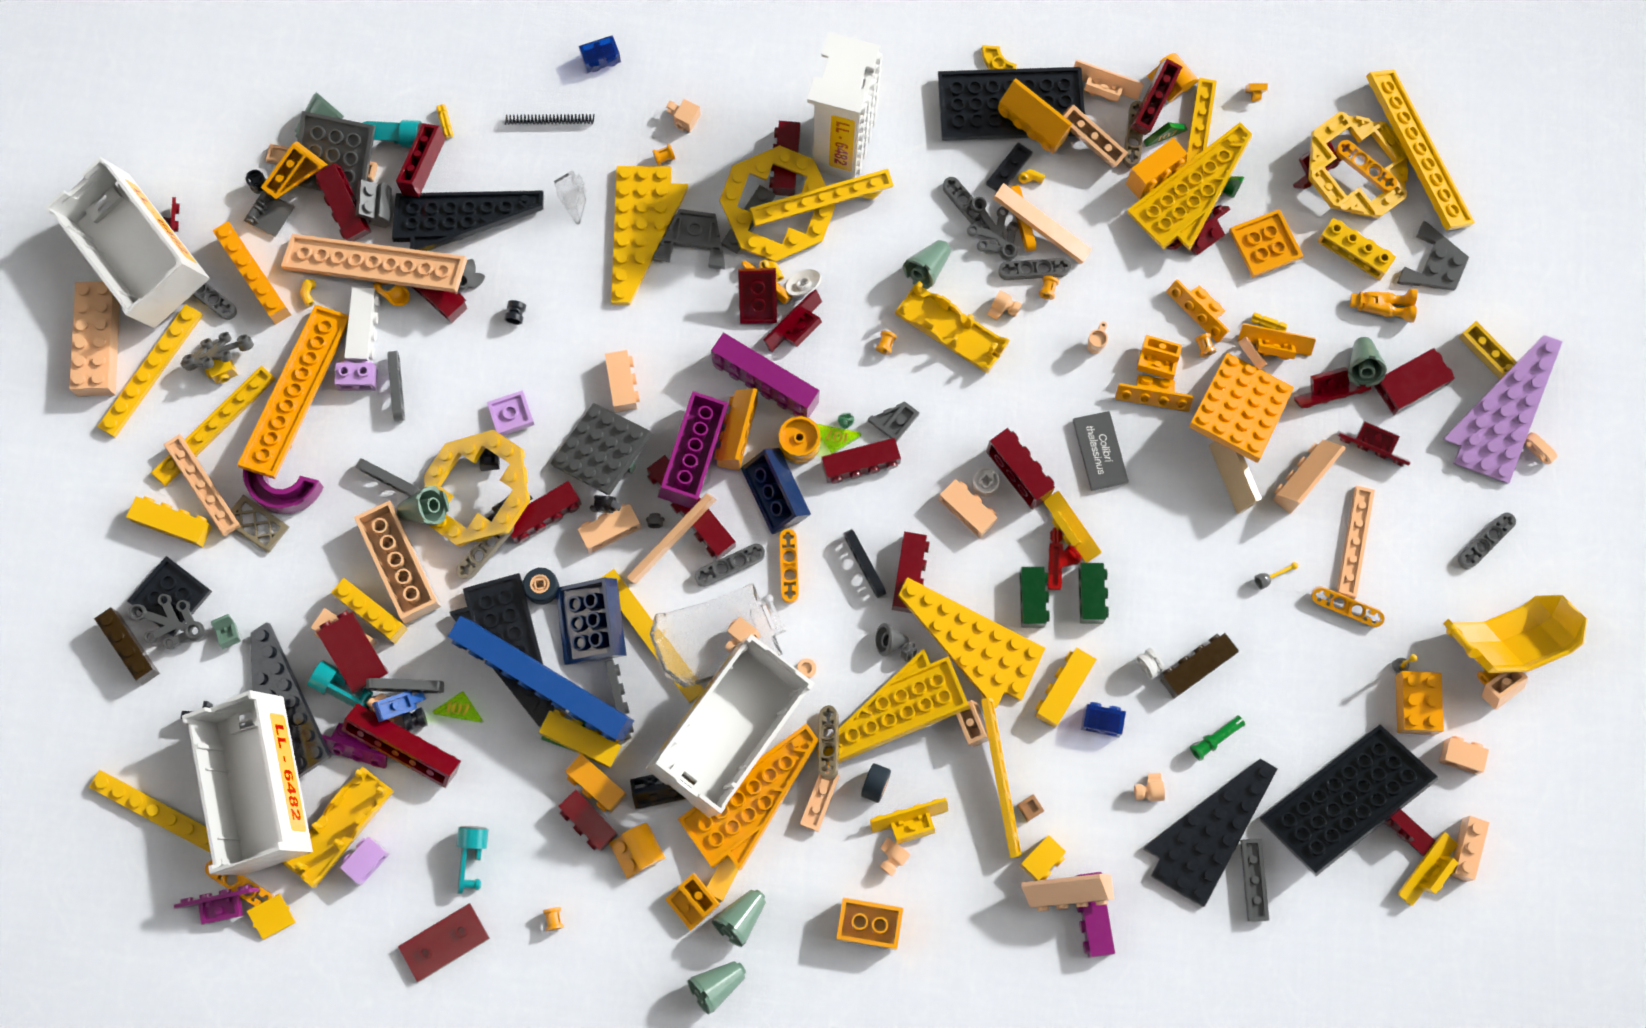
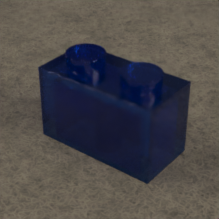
(600, 54)
(1103, 720)

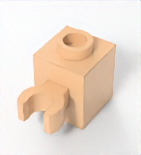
(684, 115)
(739, 630)

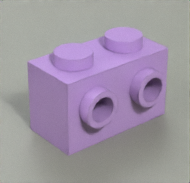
(356, 376)
(364, 860)

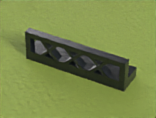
(653, 793)

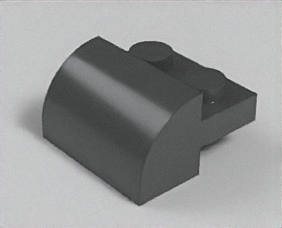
(374, 202)

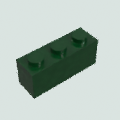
(1092, 593)
(1033, 597)

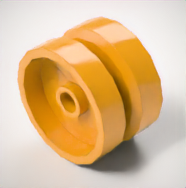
(789, 435)

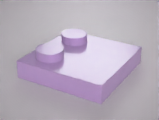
(510, 413)

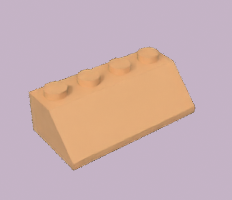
(1307, 475)
(1069, 890)

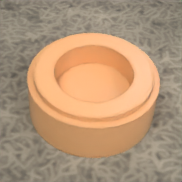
(807, 667)

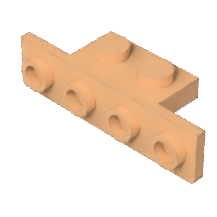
(1108, 83)

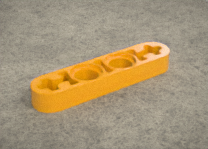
(1364, 169)
(1025, 230)
(789, 566)
(1346, 609)
(241, 880)

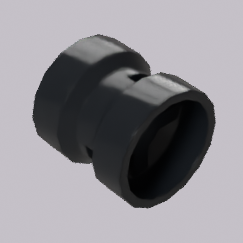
(255, 177)
(515, 312)
(415, 719)

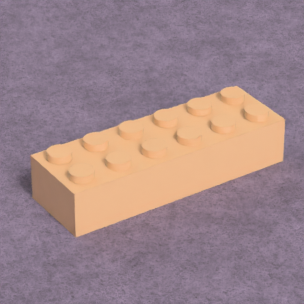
(94, 340)
(397, 562)

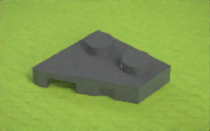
(895, 420)

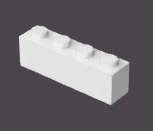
(361, 325)

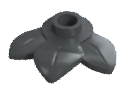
(469, 277)

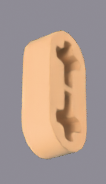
(1252, 353)
(1540, 448)

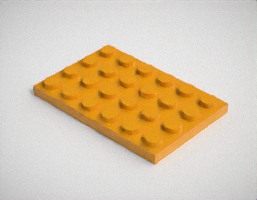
(1241, 407)

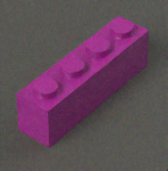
(1096, 928)

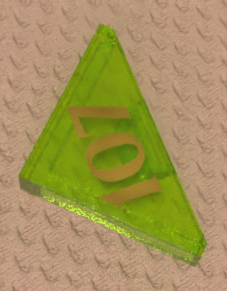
(837, 438)
(459, 708)

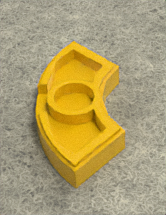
(994, 59)

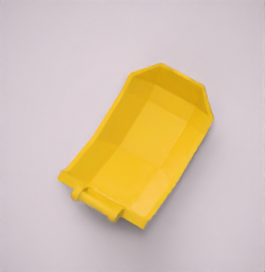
(1523, 637)

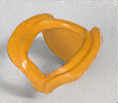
(396, 296)

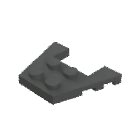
(693, 230)
(1443, 265)

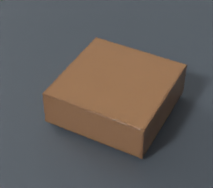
(1030, 808)

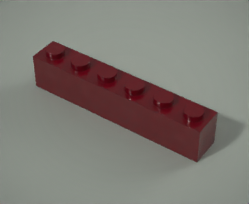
(707, 527)
(401, 745)

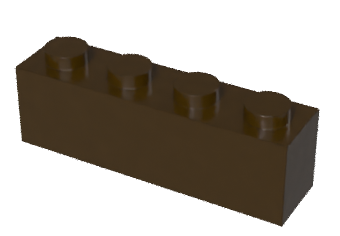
(127, 646)
(1199, 665)

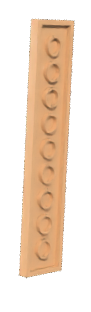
(374, 263)

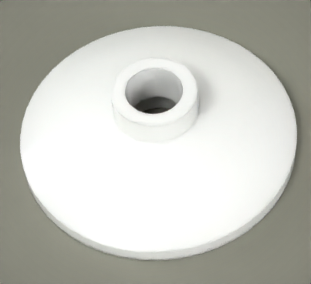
(803, 283)

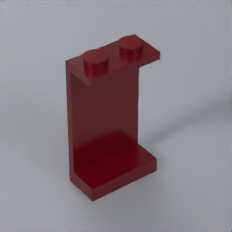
(1414, 380)
(351, 651)

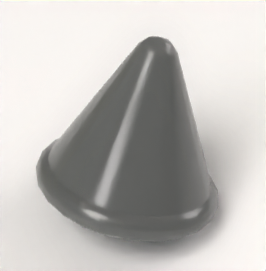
(889, 639)

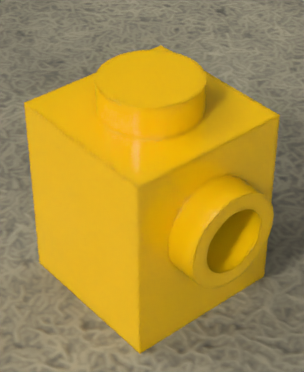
(221, 371)

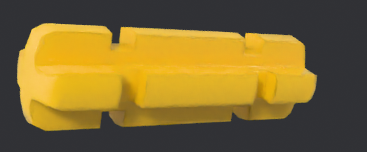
(444, 121)
(1268, 322)

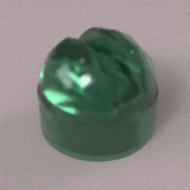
(845, 417)

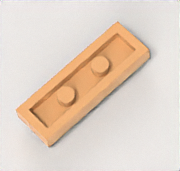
(818, 802)

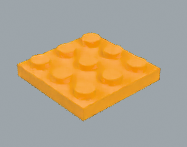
(1266, 243)

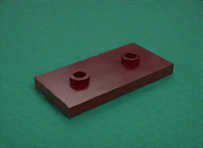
(443, 942)

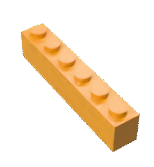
(251, 272)

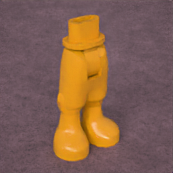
(1381, 304)

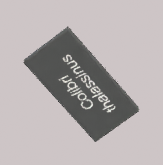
(1100, 450)

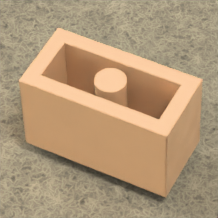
(1504, 688)
(973, 724)
(1464, 755)

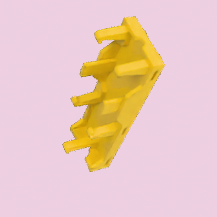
(951, 328)
(340, 825)

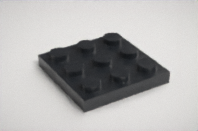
(174, 581)

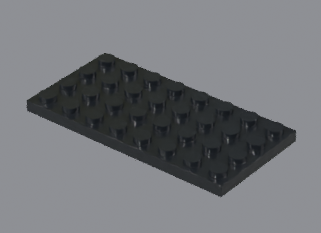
(972, 99)
(1348, 799)

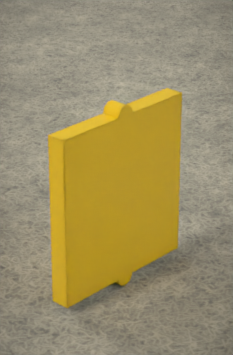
(271, 916)

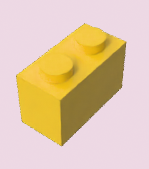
(1043, 859)

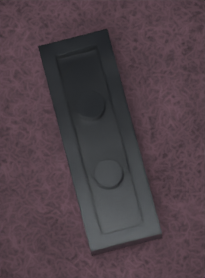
(1009, 167)

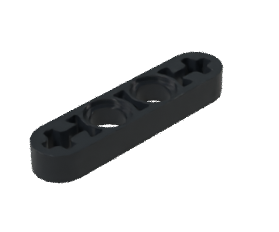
(864, 563)

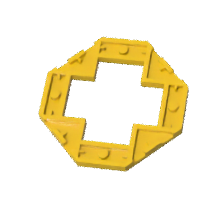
(1322, 156)
(741, 219)
(514, 477)

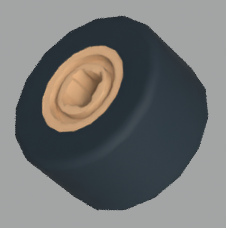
(545, 591)
(875, 783)

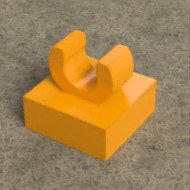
(1256, 90)

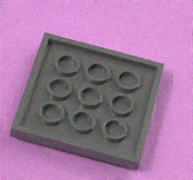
(337, 142)
(601, 449)

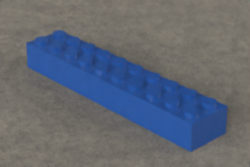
(539, 677)

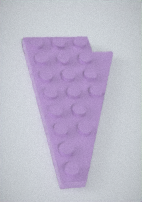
(1499, 423)

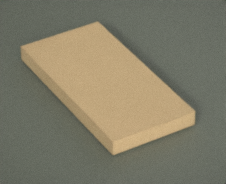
(1235, 477)

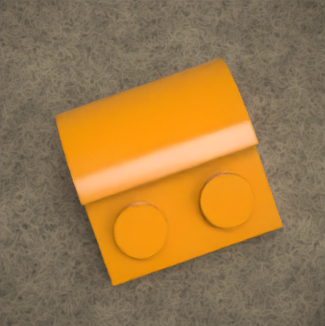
(1185, 80)
(1159, 357)
(637, 850)
(692, 901)

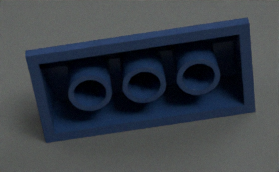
(775, 490)

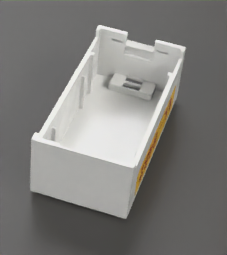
(845, 104)
(128, 243)
(730, 725)
(248, 784)

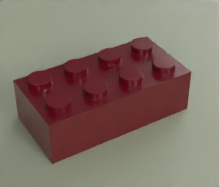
(1020, 468)

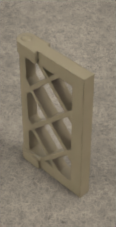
(271, 519)

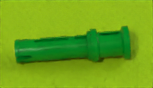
(1210, 742)

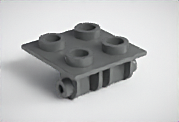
(269, 213)

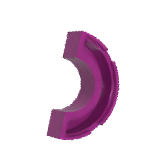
(286, 500)

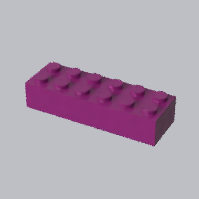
(764, 376)
(693, 450)

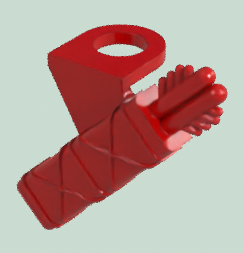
(1059, 558)

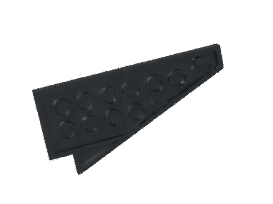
(452, 216)
(504, 611)
(274, 676)
(1202, 842)

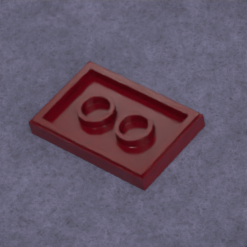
(757, 295)

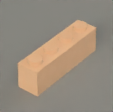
(1094, 137)

